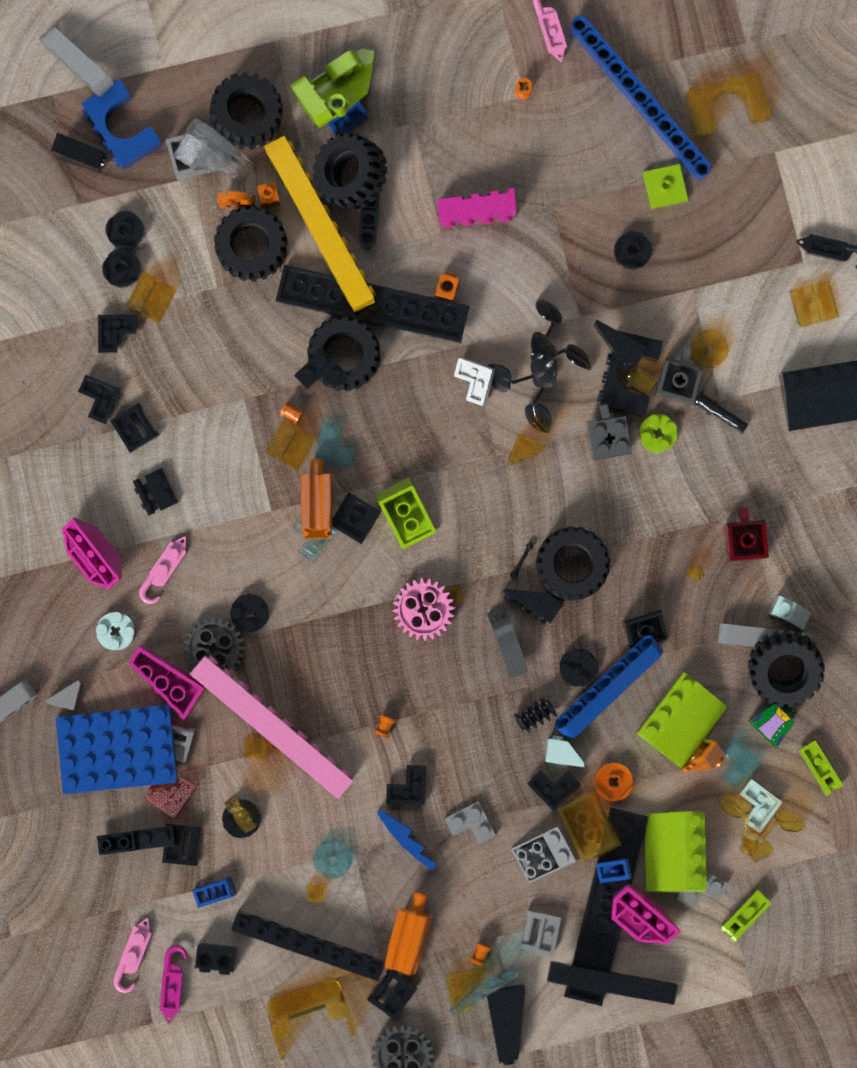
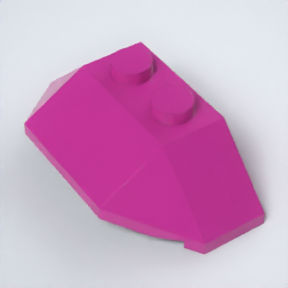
(92, 553)
(642, 916)

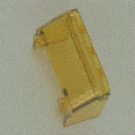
(305, 1000)

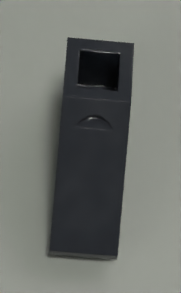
(539, 603)

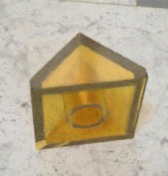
(151, 297)
(291, 444)
(524, 449)

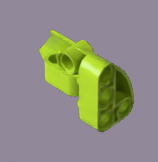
(343, 82)

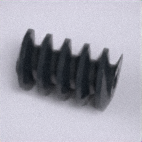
(535, 715)

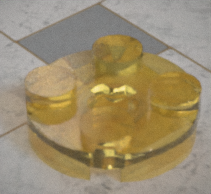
(719, 346)
(240, 815)

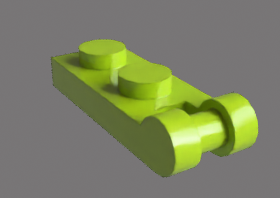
(820, 767)
(746, 915)

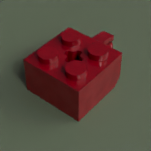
(753, 530)

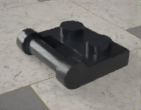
(129, 432)
(174, 854)
(398, 996)

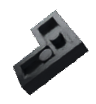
(110, 327)
(321, 366)
(104, 395)
(413, 791)
(553, 793)

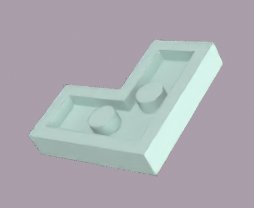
(764, 805)

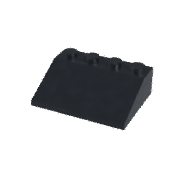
(820, 395)

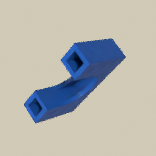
(126, 151)

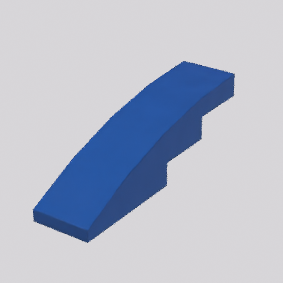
(401, 834)

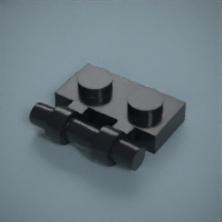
(161, 491)

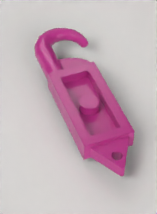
(171, 984)

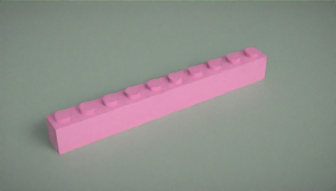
(269, 725)

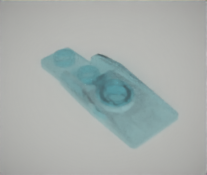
(482, 989)

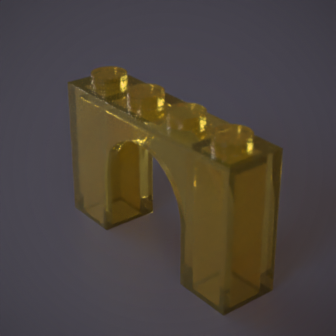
(747, 88)

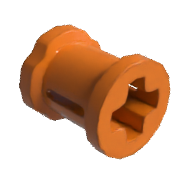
(521, 83)
(291, 412)
(384, 726)
(480, 954)

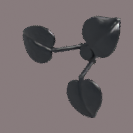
(543, 348)
(544, 376)

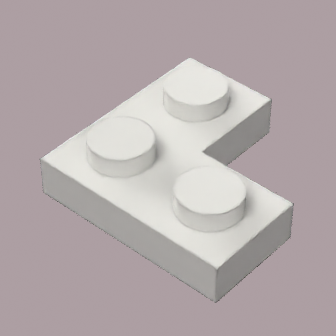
(480, 378)

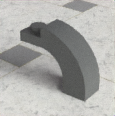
(507, 642)

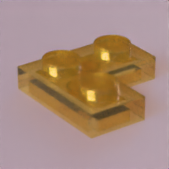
(461, 982)

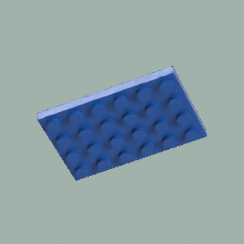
(116, 749)

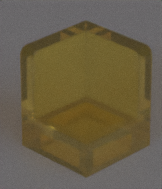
(255, 748)

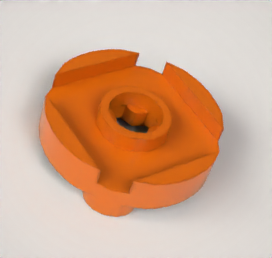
(235, 199)
(624, 781)

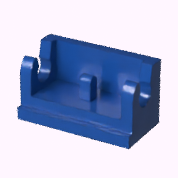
(353, 118)

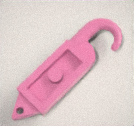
(551, 30)
(164, 568)
(132, 954)

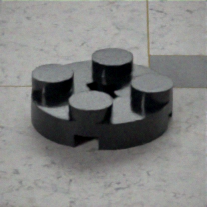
(117, 222)
(625, 242)
(128, 260)
(238, 613)
(568, 671)
(231, 825)

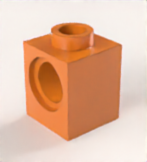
(268, 195)
(447, 295)

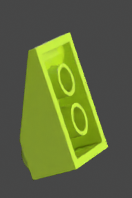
(405, 513)

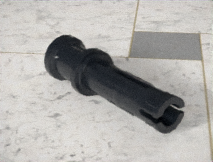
(712, 408)

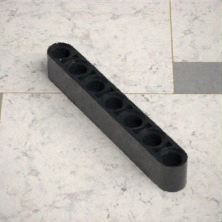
(612, 982)

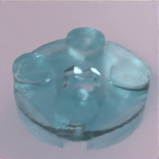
(325, 867)

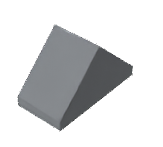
(68, 697)

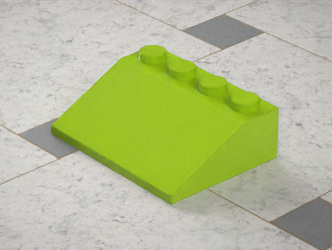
(681, 719)
(675, 852)

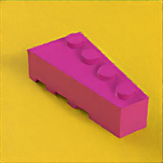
(477, 209)
(168, 680)

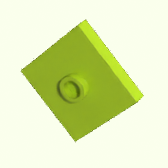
(665, 186)

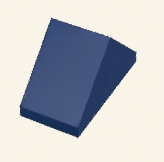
(613, 870)

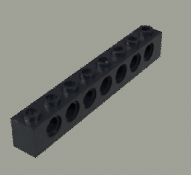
(308, 945)

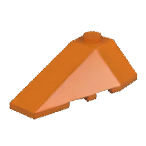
(705, 757)

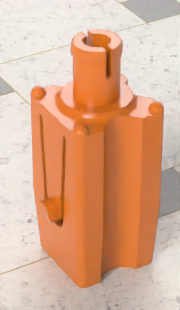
(316, 502)
(409, 936)

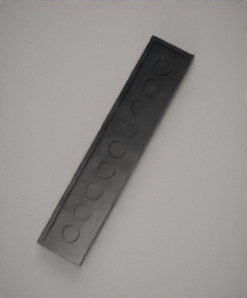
(391, 308)
(598, 931)

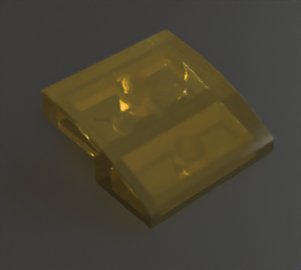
(814, 304)

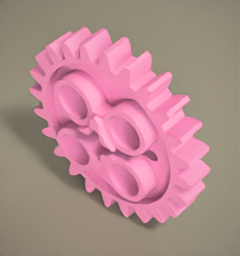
(407, 614)

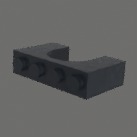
(614, 394)

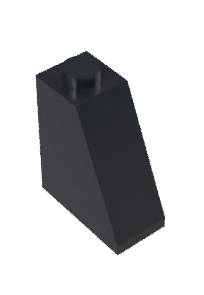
(78, 153)

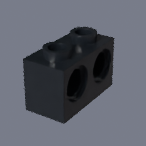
(216, 952)

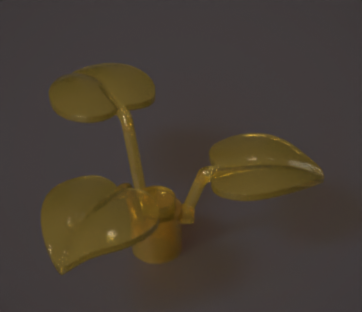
(752, 844)

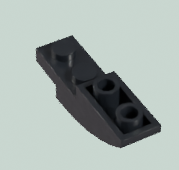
(137, 840)

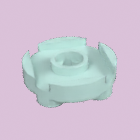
(126, 631)

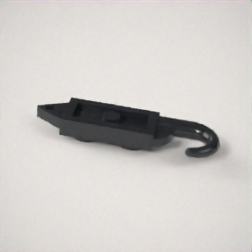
(827, 248)

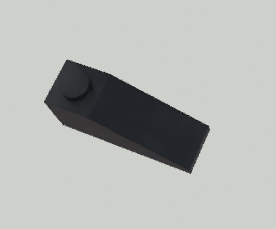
(623, 347)

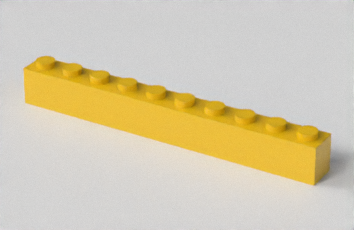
(319, 224)

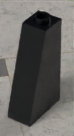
(506, 1018)

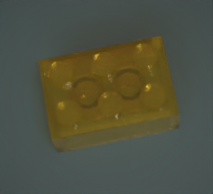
(589, 827)

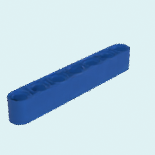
(608, 687)

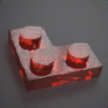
(170, 802)

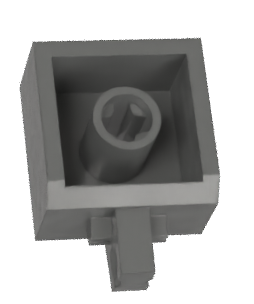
(689, 374)
(598, 430)

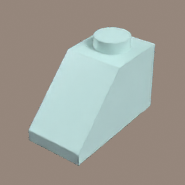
(789, 612)
(561, 752)

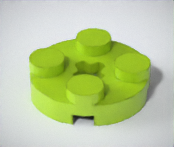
(648, 438)

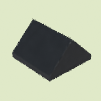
(645, 625)

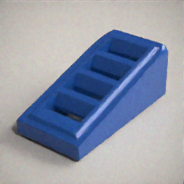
(230, 887)

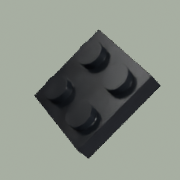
(355, 518)

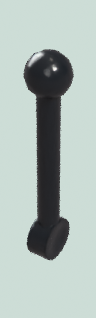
(529, 546)

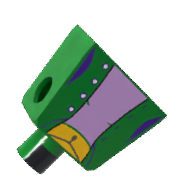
(773, 723)

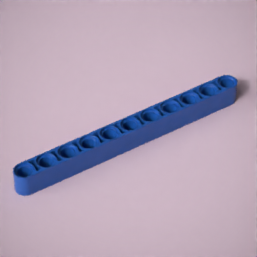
(638, 88)

